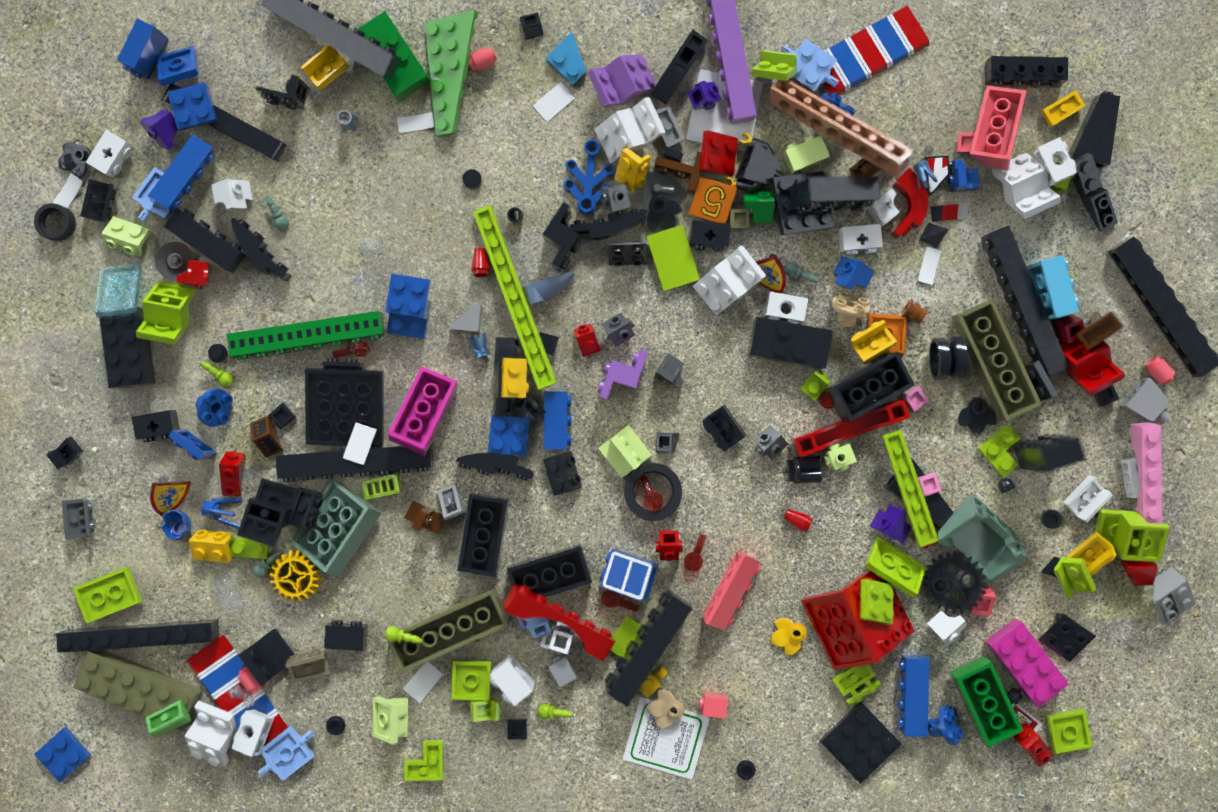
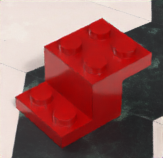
(1092, 367)

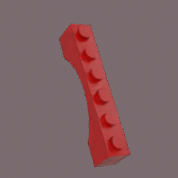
(838, 431)
(526, 605)

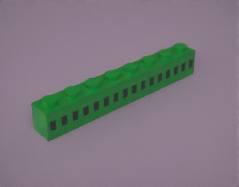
(306, 334)

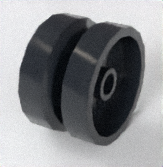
(948, 358)

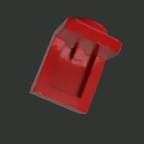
(586, 339)

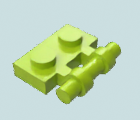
(852, 678)

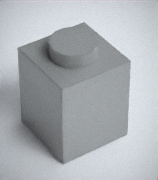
(562, 669)

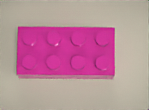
(422, 411)
(1026, 662)

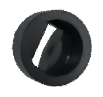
(511, 215)
(1005, 485)

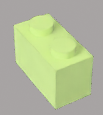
(806, 154)

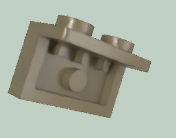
(308, 666)

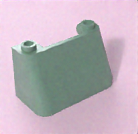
(984, 536)

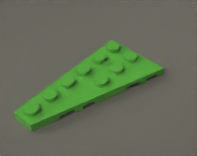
(448, 66)

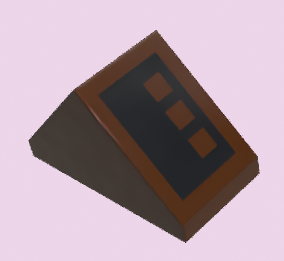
(265, 437)

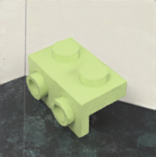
(125, 236)

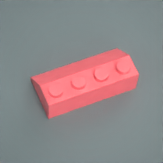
(998, 126)
(730, 590)

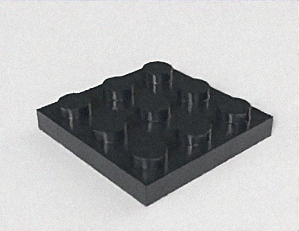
(791, 220)
(860, 742)

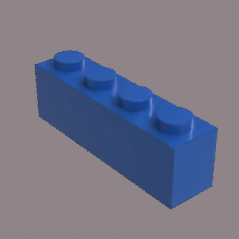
(181, 174)
(914, 695)

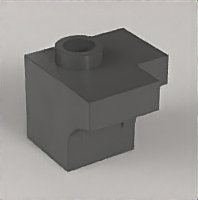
(670, 371)

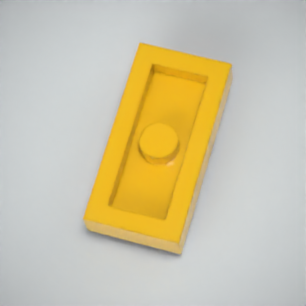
(1063, 108)

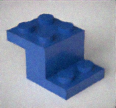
(408, 306)

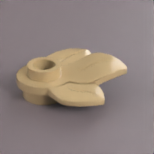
(662, 709)

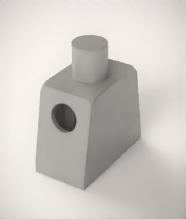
(1146, 402)

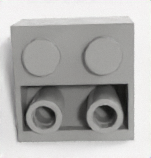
(1171, 595)

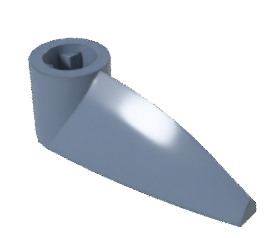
(546, 288)

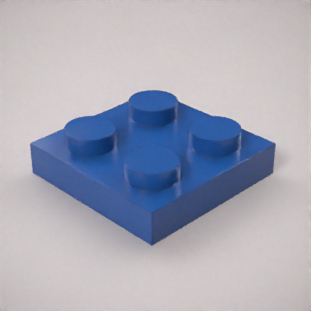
(177, 65)
(192, 106)
(508, 435)
(196, 447)
(62, 754)

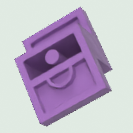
(622, 80)
(622, 374)

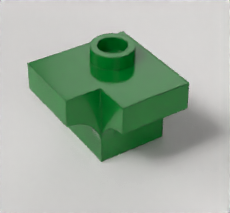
(761, 204)

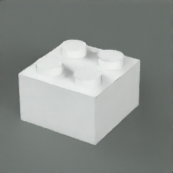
(512, 680)

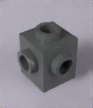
(615, 196)
(619, 329)
(770, 443)

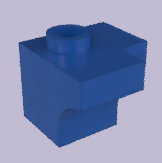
(962, 177)
(852, 273)

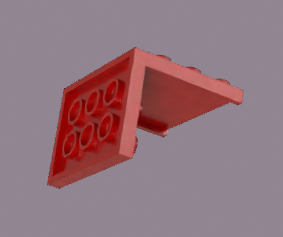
(845, 635)

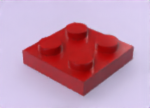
(718, 153)

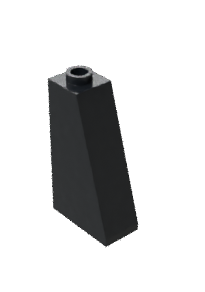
(1098, 130)
(937, 507)

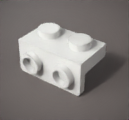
(1087, 499)

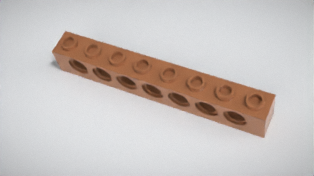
(840, 127)

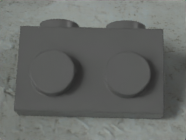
(76, 518)

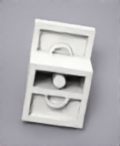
(630, 129)
(1026, 186)
(729, 280)
(211, 734)

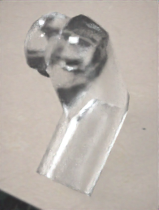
(241, 693)

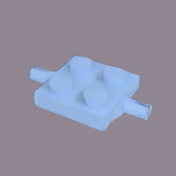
(812, 66)
(142, 198)
(286, 753)

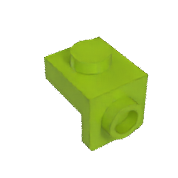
(485, 710)

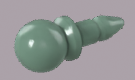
(280, 221)
(793, 270)
(261, 569)

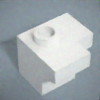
(232, 193)
(884, 209)
(947, 628)
(559, 639)

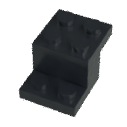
(562, 237)
(267, 512)

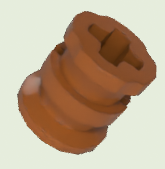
(914, 311)

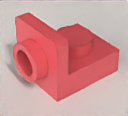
(965, 142)
(985, 607)

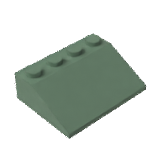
(338, 529)

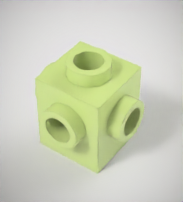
(846, 456)

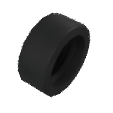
(40, 220)

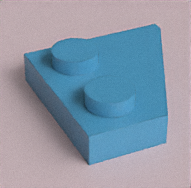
(567, 60)

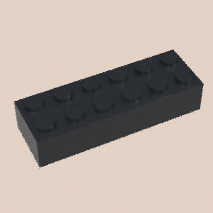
(647, 648)

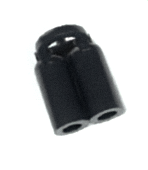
(804, 469)

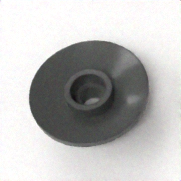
(166, 252)

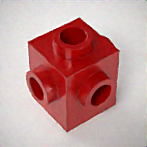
(669, 545)

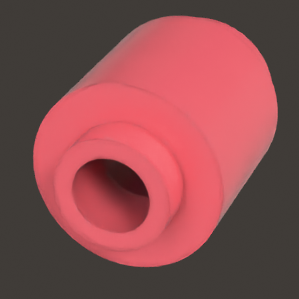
(482, 59)
(1160, 370)
(249, 681)

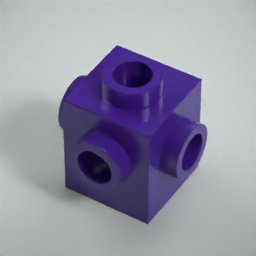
(704, 95)

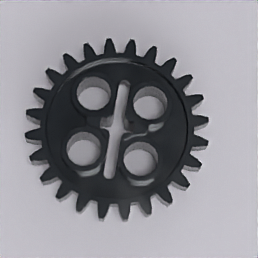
(970, 592)

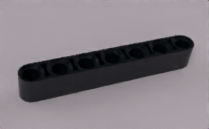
(242, 131)

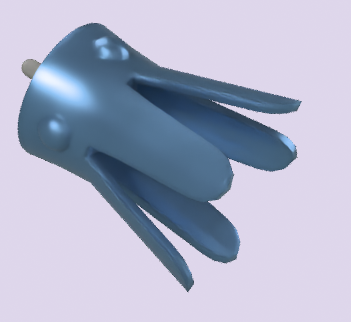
(345, 118)
(921, 168)
(478, 349)

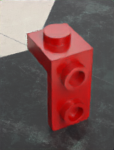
(230, 473)
(1033, 745)

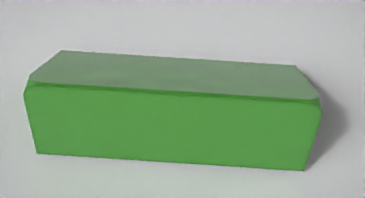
(167, 719)

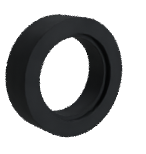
(669, 508)

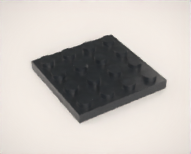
(340, 400)

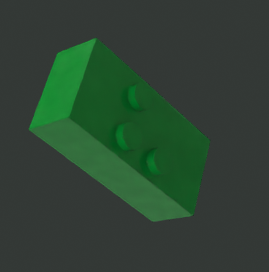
(409, 74)
(986, 701)

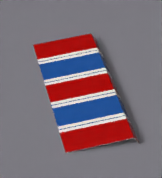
(875, 49)
(218, 672)

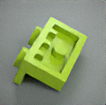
(776, 65)
(1074, 576)

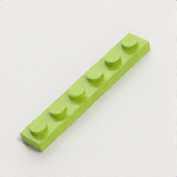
(910, 488)

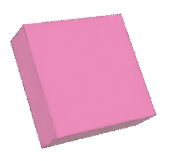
(915, 398)
(929, 484)

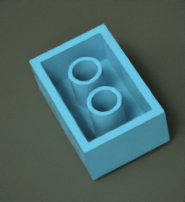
(1054, 286)

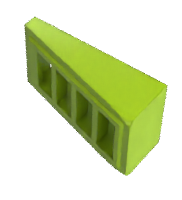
(396, 483)

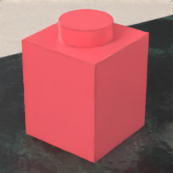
(713, 705)

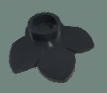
(73, 160)
(663, 217)
(976, 419)

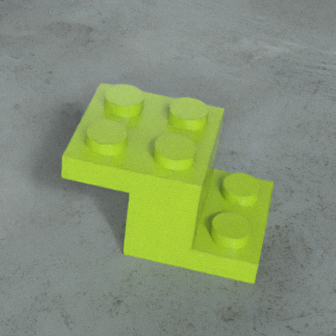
(166, 312)
(1132, 535)

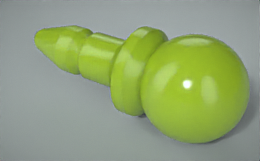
(224, 378)
(393, 634)
(546, 711)

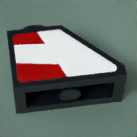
(941, 168)

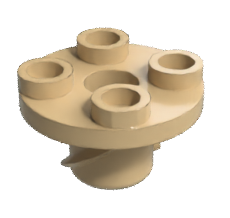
(850, 308)

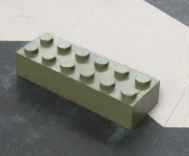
(996, 360)
(450, 629)
(133, 685)

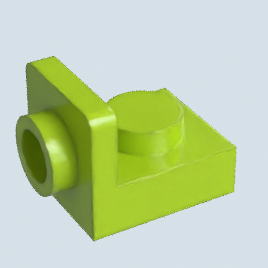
(815, 384)

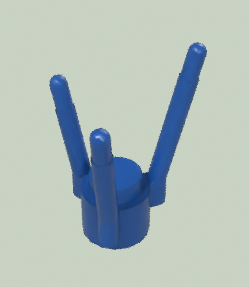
(213, 510)

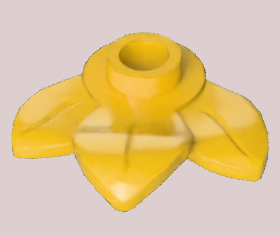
(785, 635)

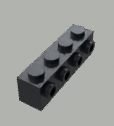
(1026, 71)
(205, 240)

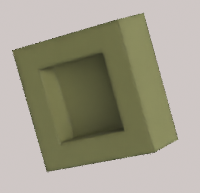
(740, 219)

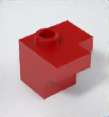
(195, 275)
(1140, 572)

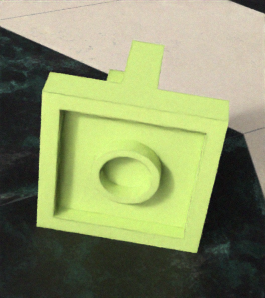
(625, 451)
(390, 719)

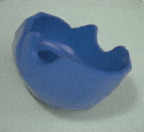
(176, 525)

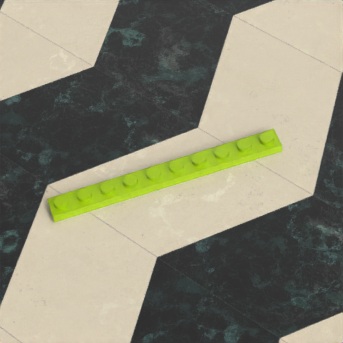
(515, 297)

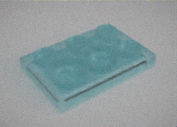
(118, 290)

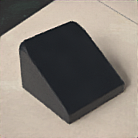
(531, 26)

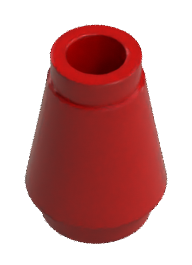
(480, 264)
(798, 520)

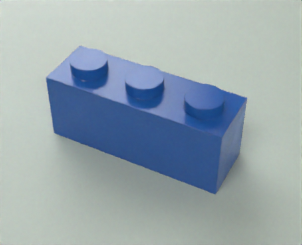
(557, 420)

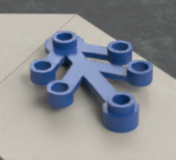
(588, 181)

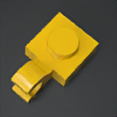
(651, 683)

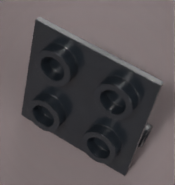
(627, 254)
(1066, 637)

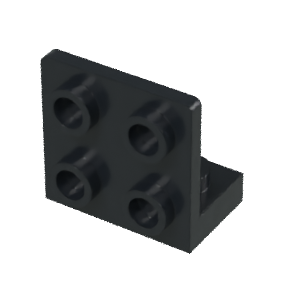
(293, 99)
(267, 656)

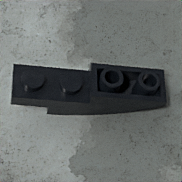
(679, 67)
(1092, 194)
(617, 224)
(253, 247)
(504, 348)
(487, 463)

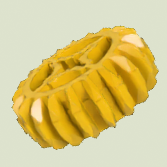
(297, 584)

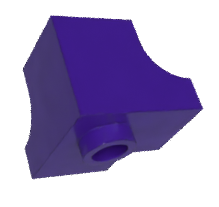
(161, 128)
(892, 523)

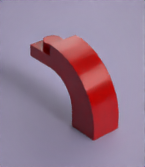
(916, 202)

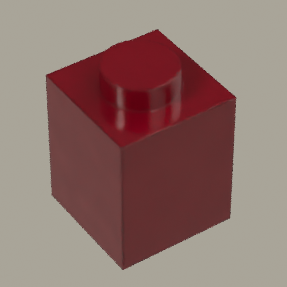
(1067, 327)

